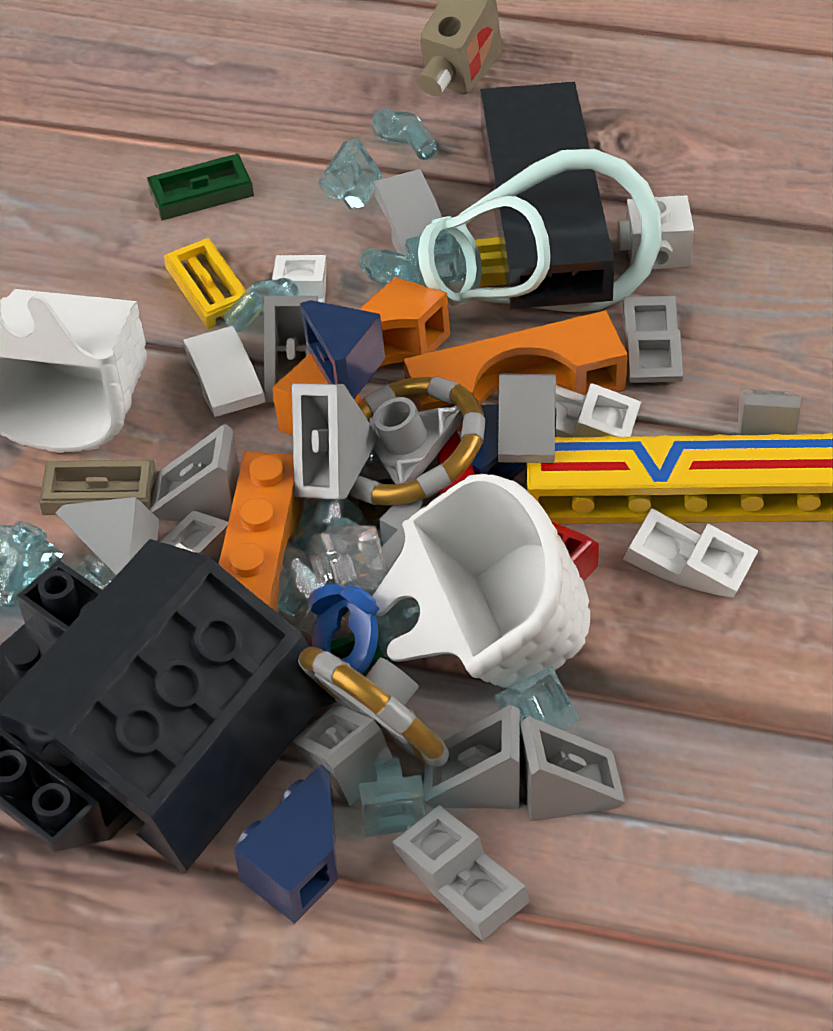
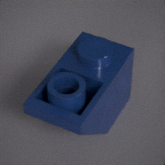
(293, 850)

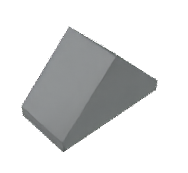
(283, 338)
(768, 412)
(526, 418)
(328, 440)
(199, 479)
(112, 528)
(346, 747)
(480, 766)
(565, 773)

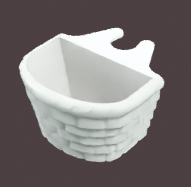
(67, 368)
(487, 584)

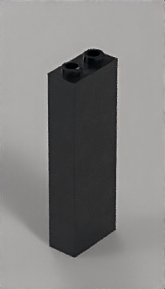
(521, 129)

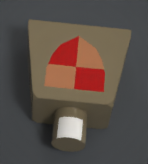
(459, 45)

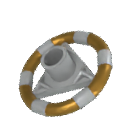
(414, 438)
(379, 697)

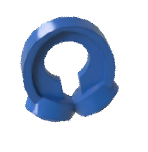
(330, 605)

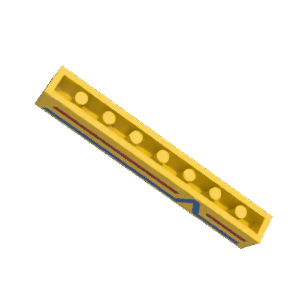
(686, 479)

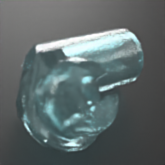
(405, 129)
(385, 265)
(251, 302)

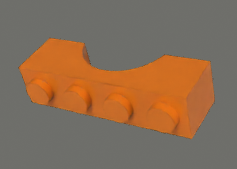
(411, 322)
(573, 349)
(261, 523)

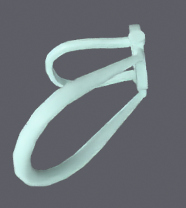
(506, 196)

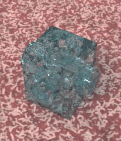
(23, 558)

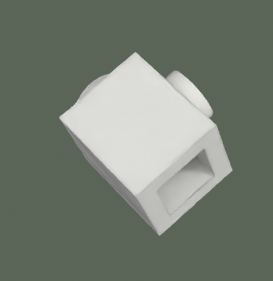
(676, 232)

